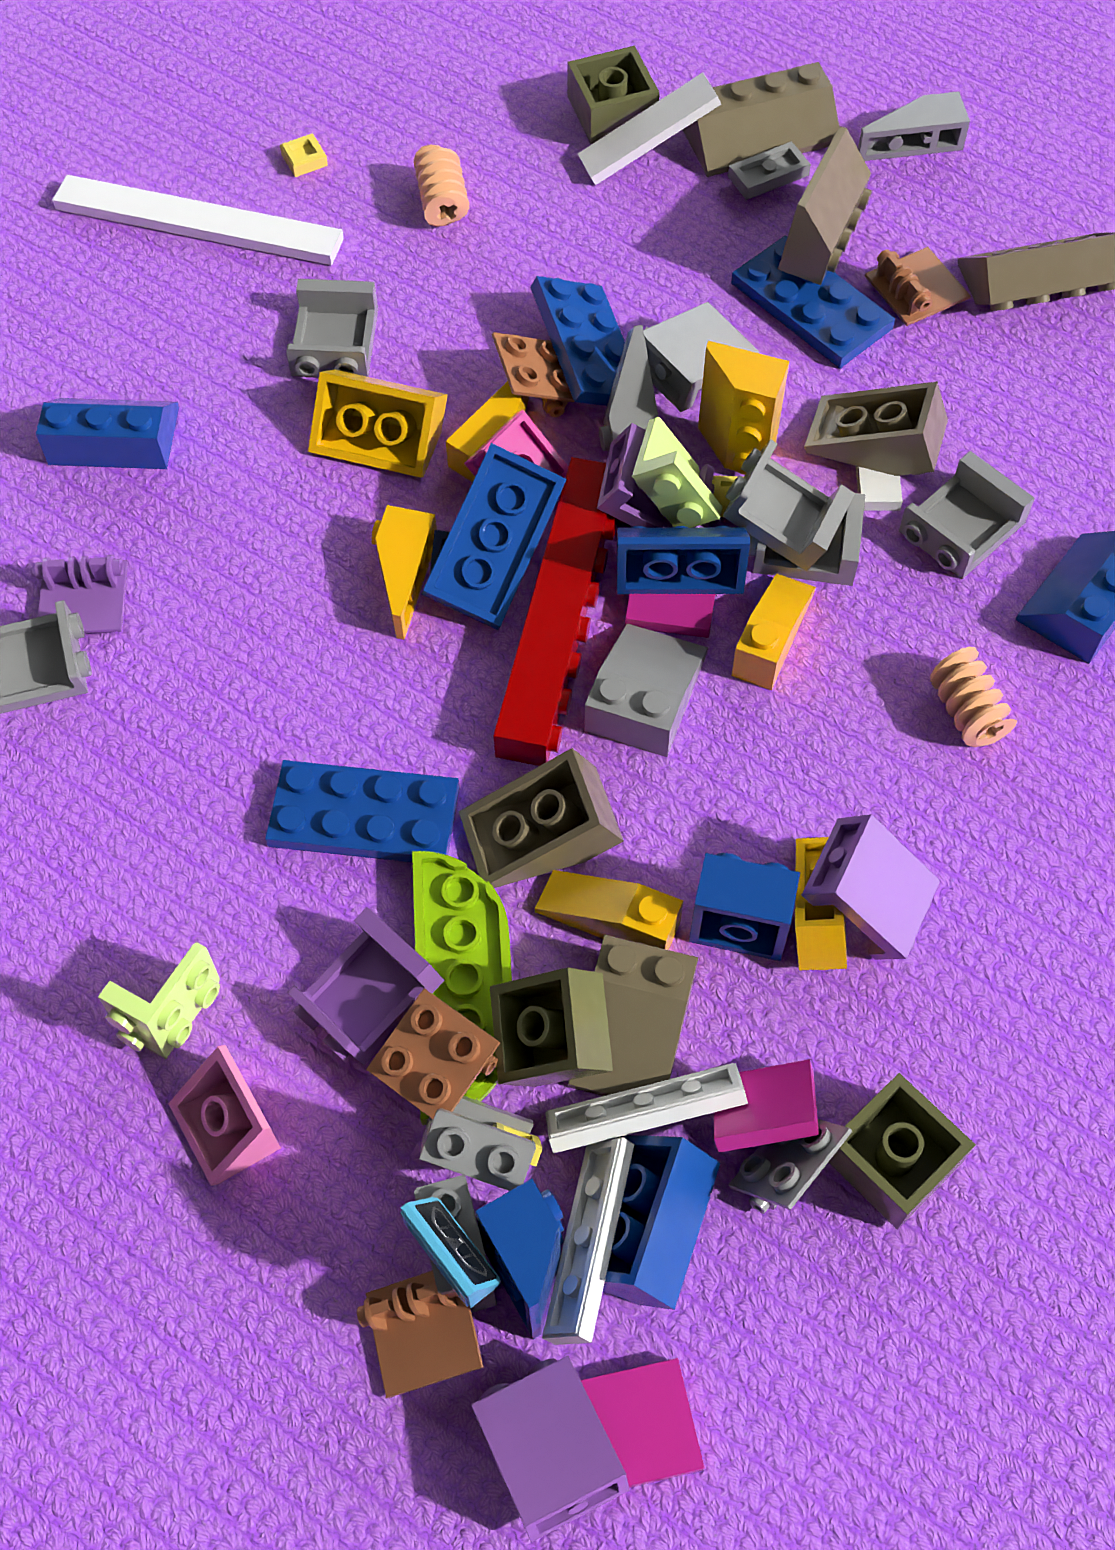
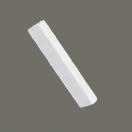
(649, 128)
(645, 1107)
(588, 1243)

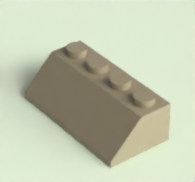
(764, 115)
(827, 211)
(1041, 270)

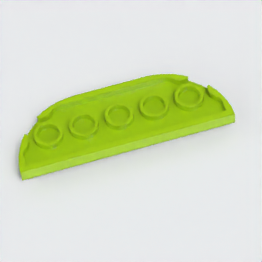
(465, 939)

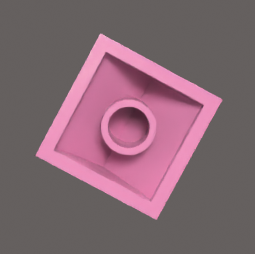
(222, 1119)

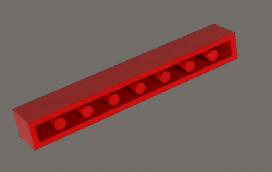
(556, 620)

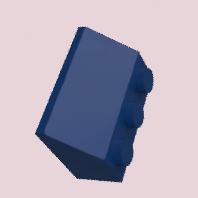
(107, 432)
(682, 560)
(1077, 598)
(659, 1219)
(523, 1247)

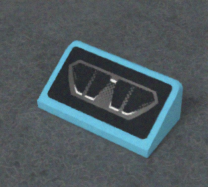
(450, 1249)

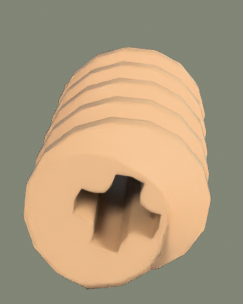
(440, 185)
(970, 699)

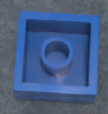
(744, 906)

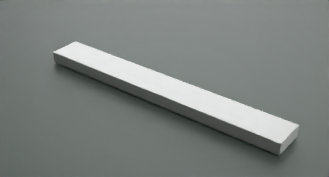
(199, 219)

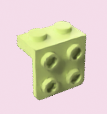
(672, 479)
(170, 1015)

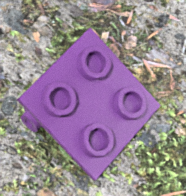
(88, 587)

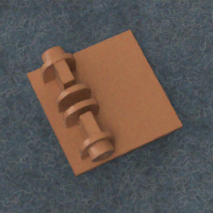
(915, 284)
(533, 370)
(434, 1055)
(419, 1334)

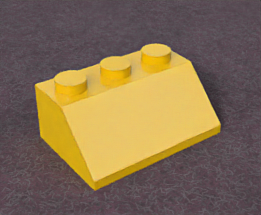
(740, 401)
(376, 422)

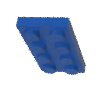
(826, 316)
(581, 335)
(494, 536)
(361, 811)

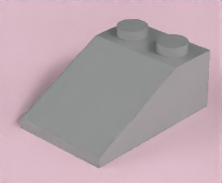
(643, 689)

